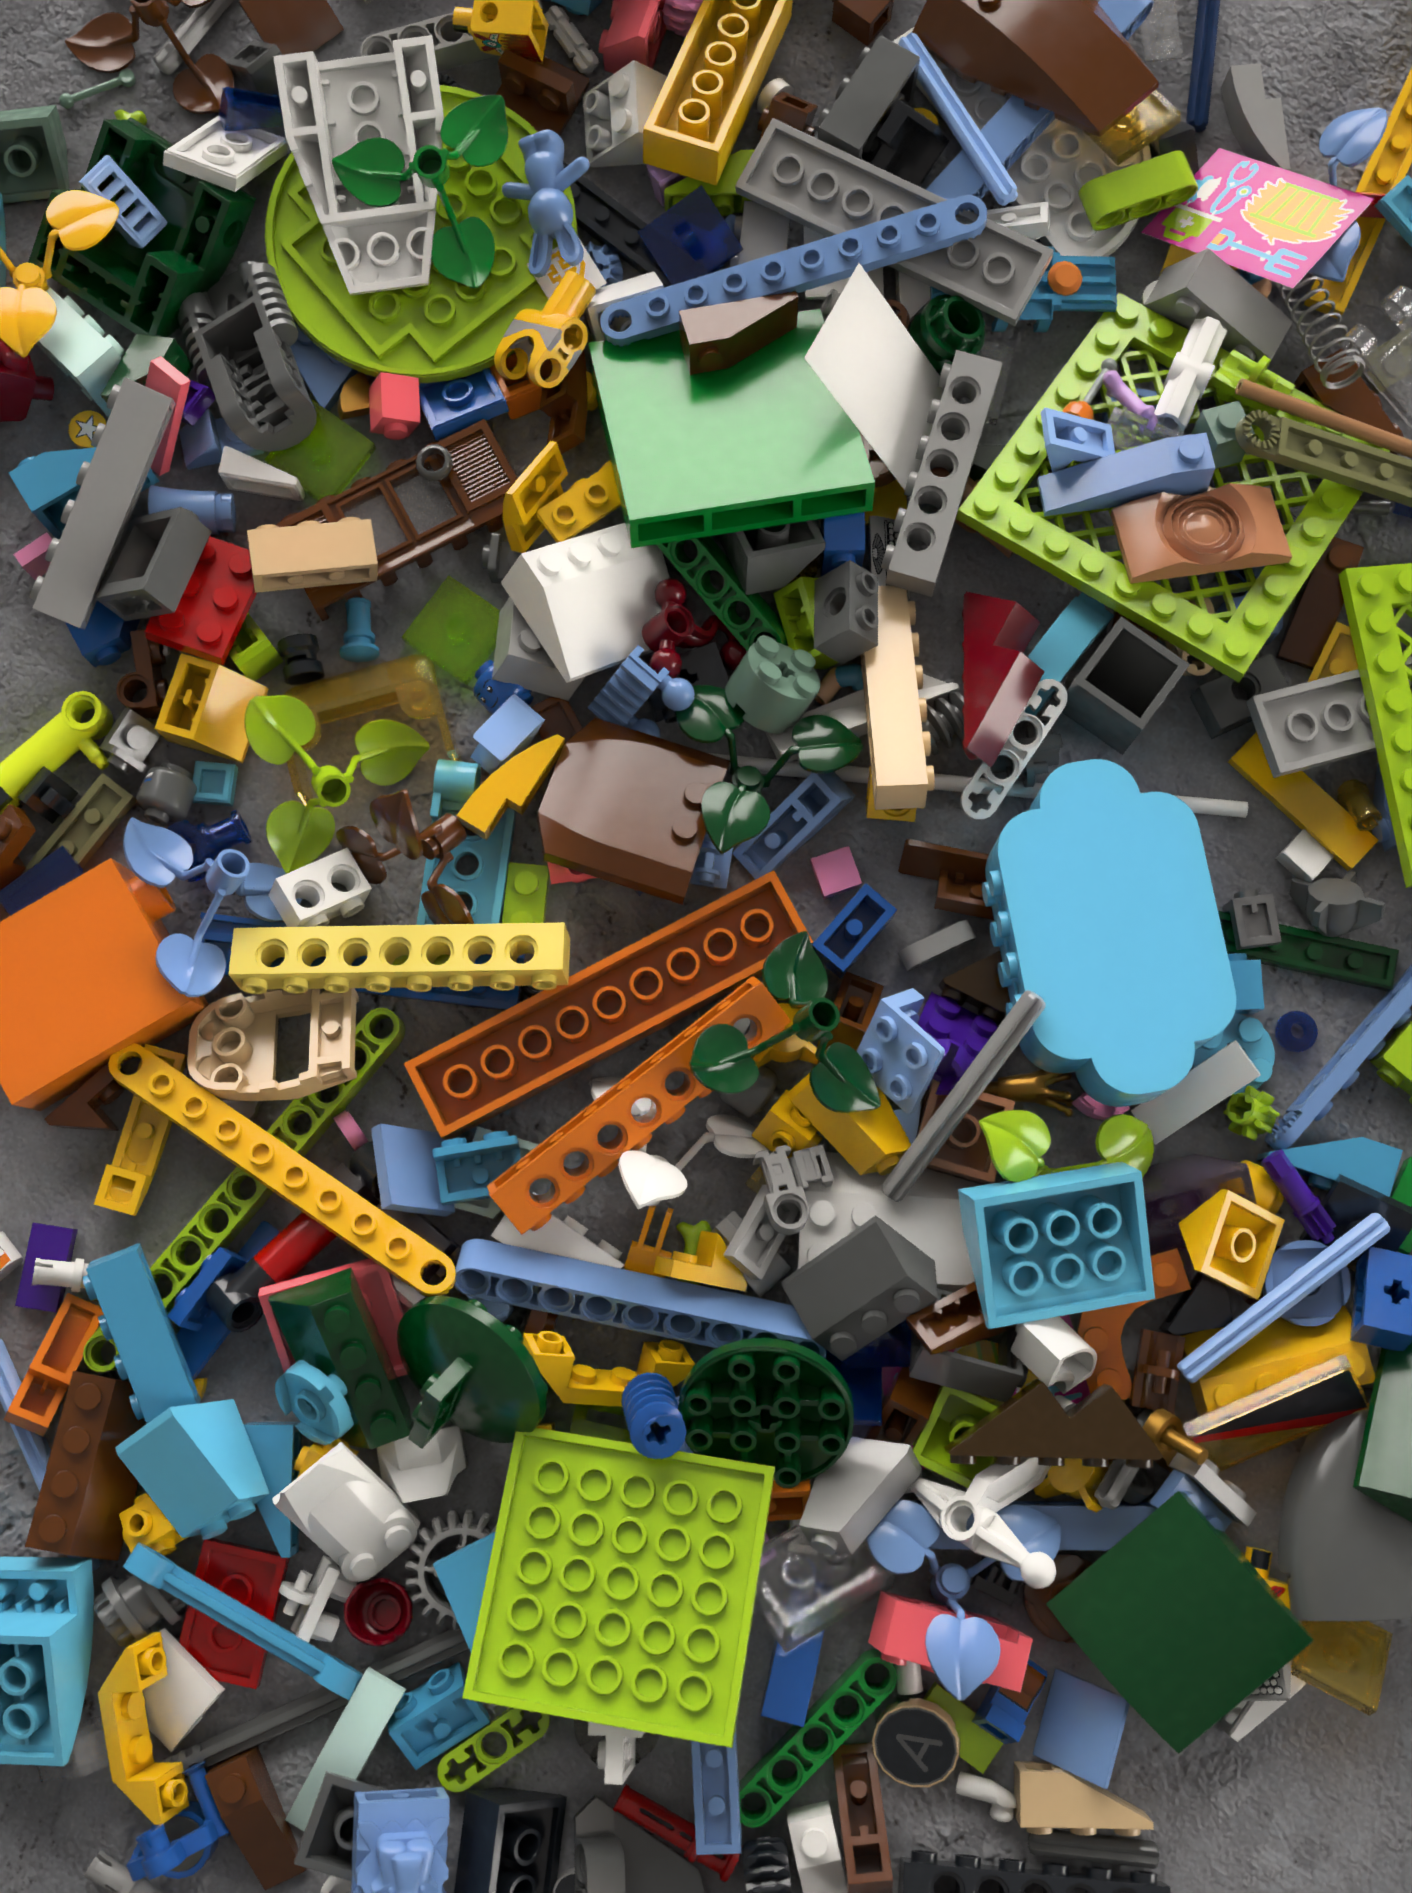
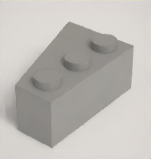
(1211, 288)

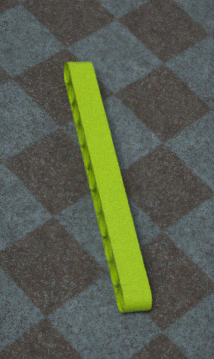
(228, 1196)

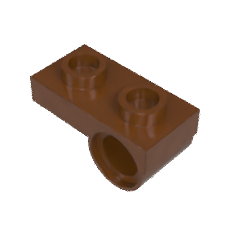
(148, 675)

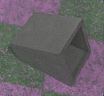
(1123, 685)

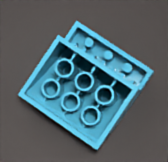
(43, 1656)

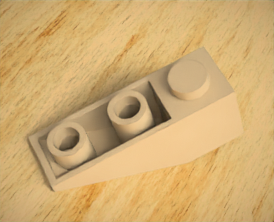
(1058, 1799)

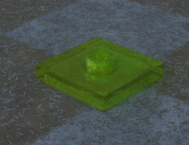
(325, 458)
(455, 630)

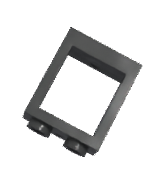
(153, 564)
(969, 1373)

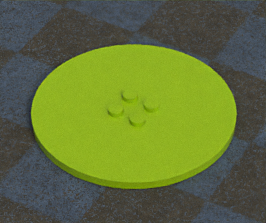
(421, 330)

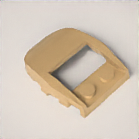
(237, 1037)

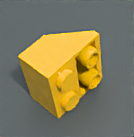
(208, 708)

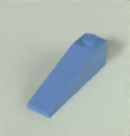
(1167, 465)

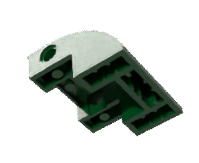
(186, 257)

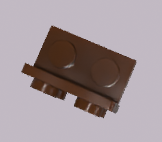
(540, 92)

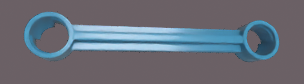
(166, 1575)

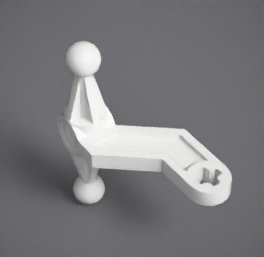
(987, 1495)

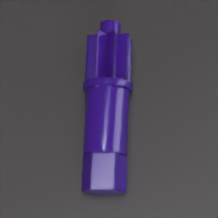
(1299, 1197)

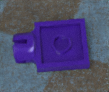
(959, 1033)

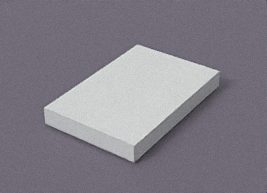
(225, 156)

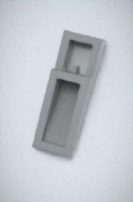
(1253, 118)

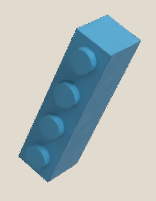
(141, 1332)

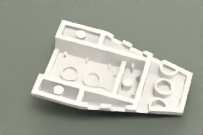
(332, 109)
(925, 1217)

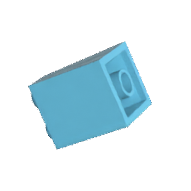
(197, 1467)

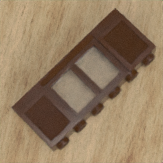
(418, 514)

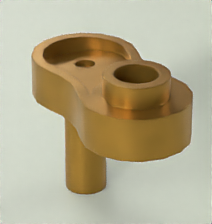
(1169, 1438)

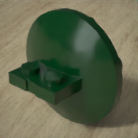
(468, 1371)
(768, 1407)

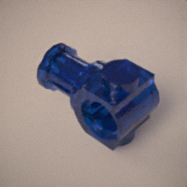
(213, 838)

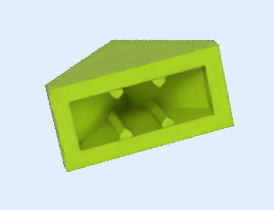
(254, 651)

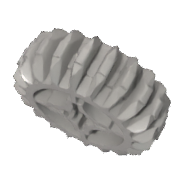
(425, 1566)

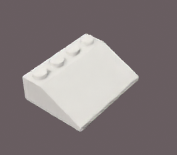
(588, 598)

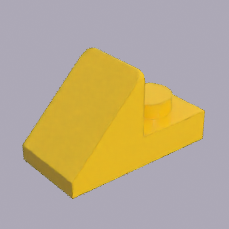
(705, 1267)

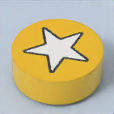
(83, 428)

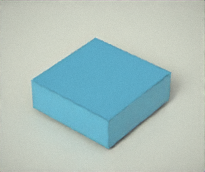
(215, 783)

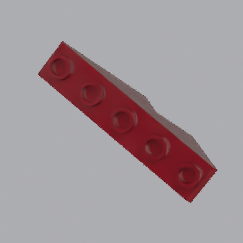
(996, 672)

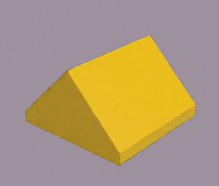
(1232, 1241)

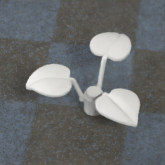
(652, 1176)

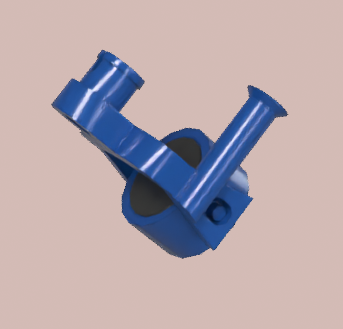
(185, 1840)

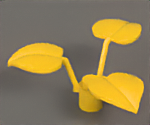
(29, 311)

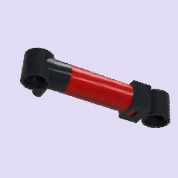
(235, 1295)

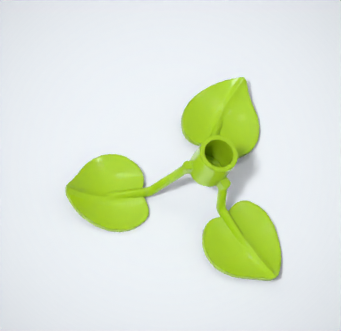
(279, 727)
(1021, 1137)

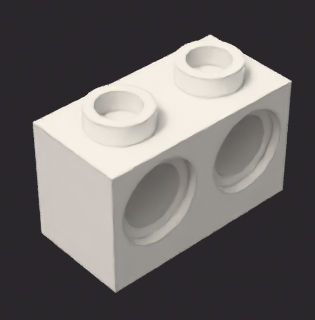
(315, 885)

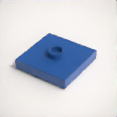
(461, 402)

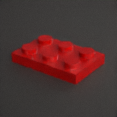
(210, 606)
(250, 1578)

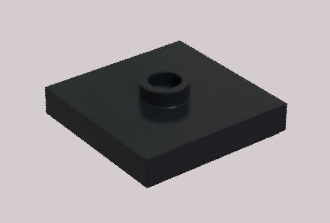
(1353, 1202)

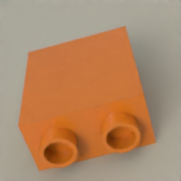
(83, 983)

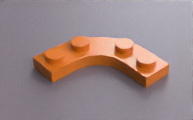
(1105, 1326)

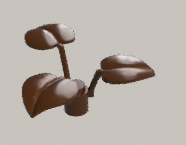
(108, 48)
(398, 825)

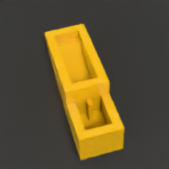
(510, 786)

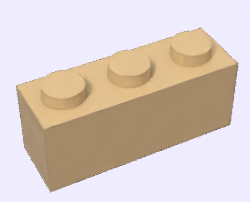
(312, 554)

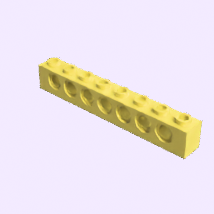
(257, 948)

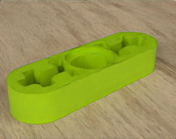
(461, 1752)

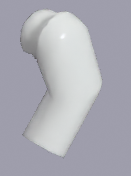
(988, 1791)

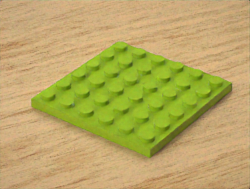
(621, 1586)

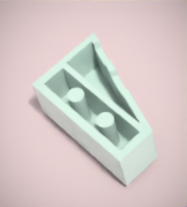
(81, 350)

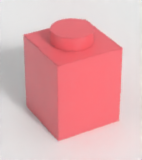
(394, 405)

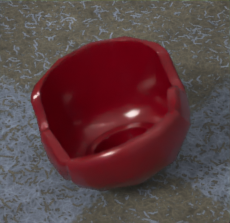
(378, 1612)

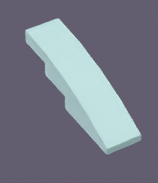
(350, 1740)

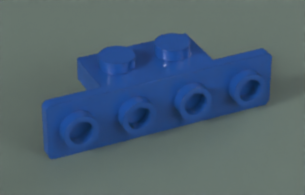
(201, 1328)

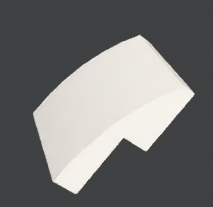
(181, 1697)

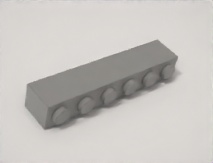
(104, 502)

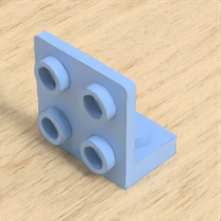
(900, 1051)

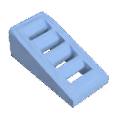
(148, 226)

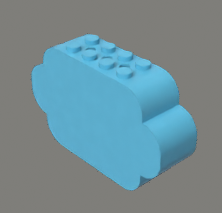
(1114, 927)

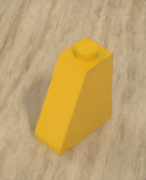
(866, 1139)

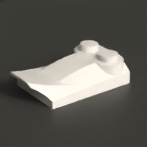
(349, 1513)

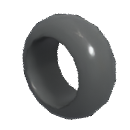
(425, 453)

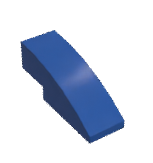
(791, 1681)

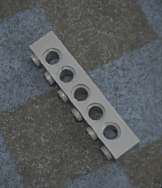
(968, 377)

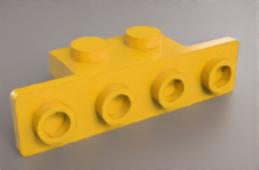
(581, 505)

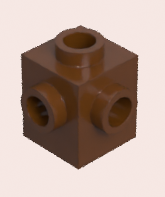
(790, 111)

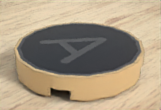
(916, 1743)

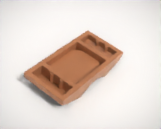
(1200, 533)

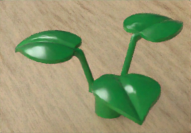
(471, 129)

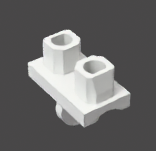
(311, 1618)

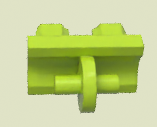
(1240, 366)

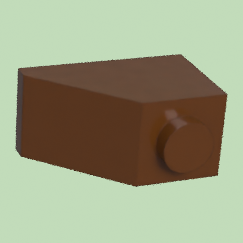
(856, 1004)
(905, 1409)

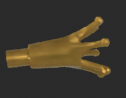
(1033, 1088)

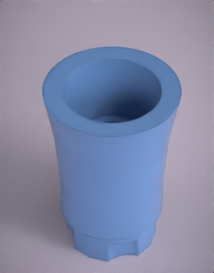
(213, 509)

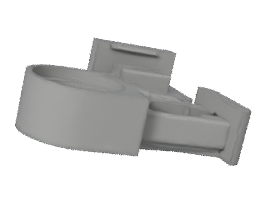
(794, 1175)

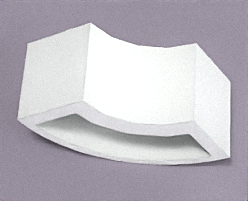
(1054, 1352)

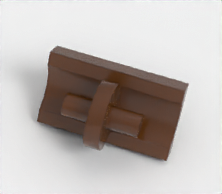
(1157, 1371)

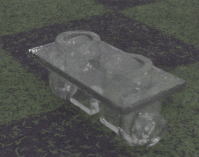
(1161, 33)
(1130, 429)

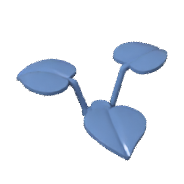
(1348, 141)
(156, 859)
(958, 1648)

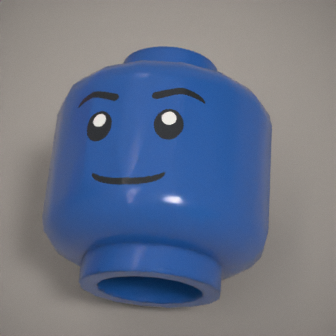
(493, 692)

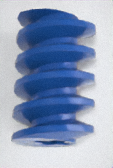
(653, 1416)

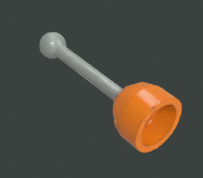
(1083, 408)

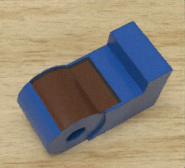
(1006, 1710)

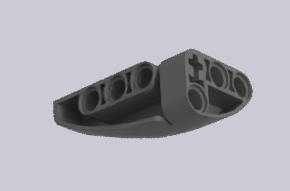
(1336, 1543)

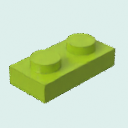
(526, 893)

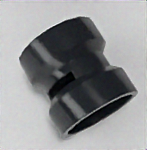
(300, 659)

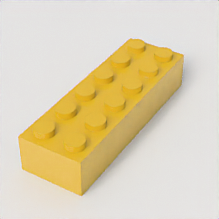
(713, 86)

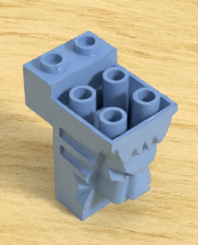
(400, 1841)

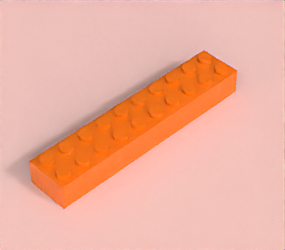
(603, 1007)

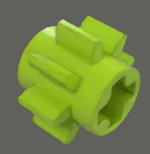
(1251, 1113)

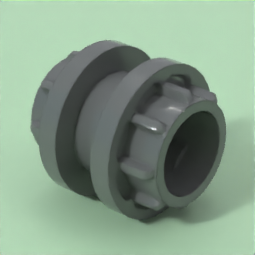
(133, 1608)

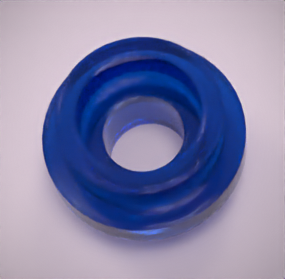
(1285, 1037)

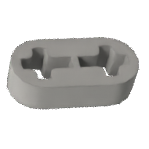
(937, 945)

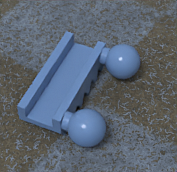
(632, 687)

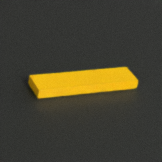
(1305, 805)

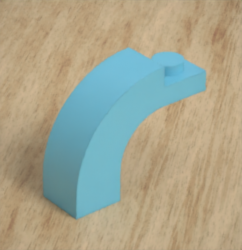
(1067, 641)

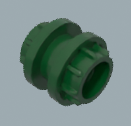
(947, 326)

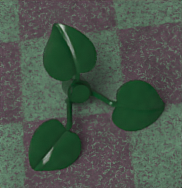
(736, 809)
(797, 975)

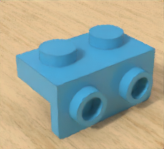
(469, 1167)

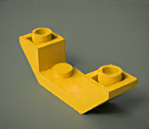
(600, 1386)
(152, 1786)

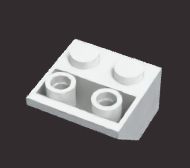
(617, 114)

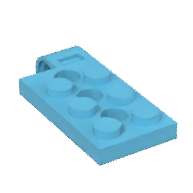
(487, 885)

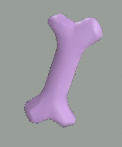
(1120, 391)

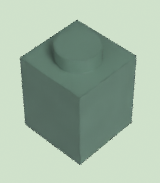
(1220, 428)

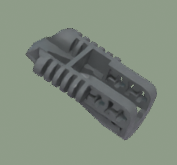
(243, 353)

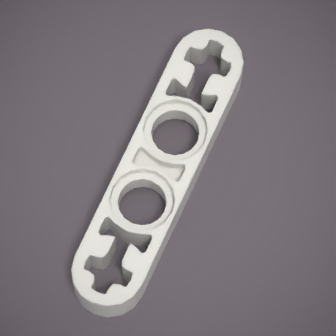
(1017, 752)

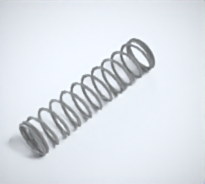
(1325, 371)

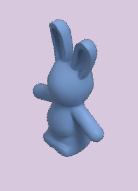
(549, 208)

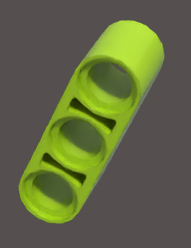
(1138, 190)

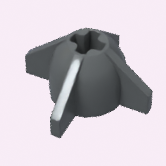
(1336, 904)

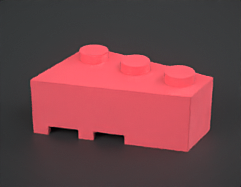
(901, 1631)

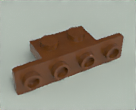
(957, 872)

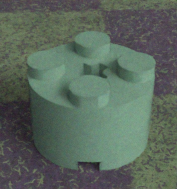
(773, 685)

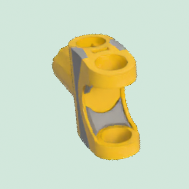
(548, 333)

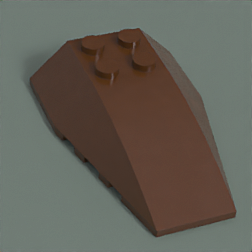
(1044, 52)

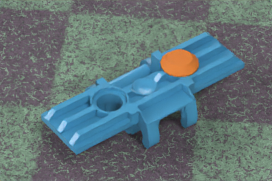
(1067, 285)

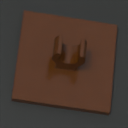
(293, 24)

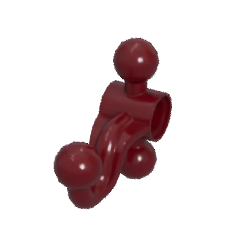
(676, 627)

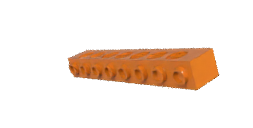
(614, 1107)

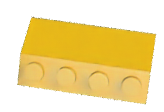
(1273, 1356)

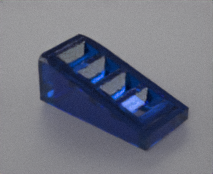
(249, 110)

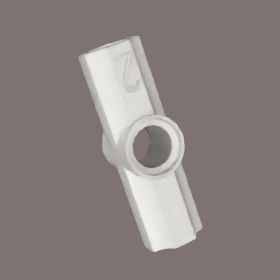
(1189, 373)

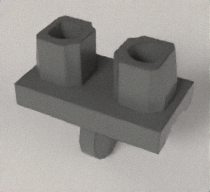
(1045, 755)

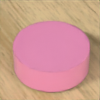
(350, 1129)

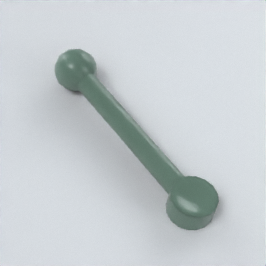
(125, 78)

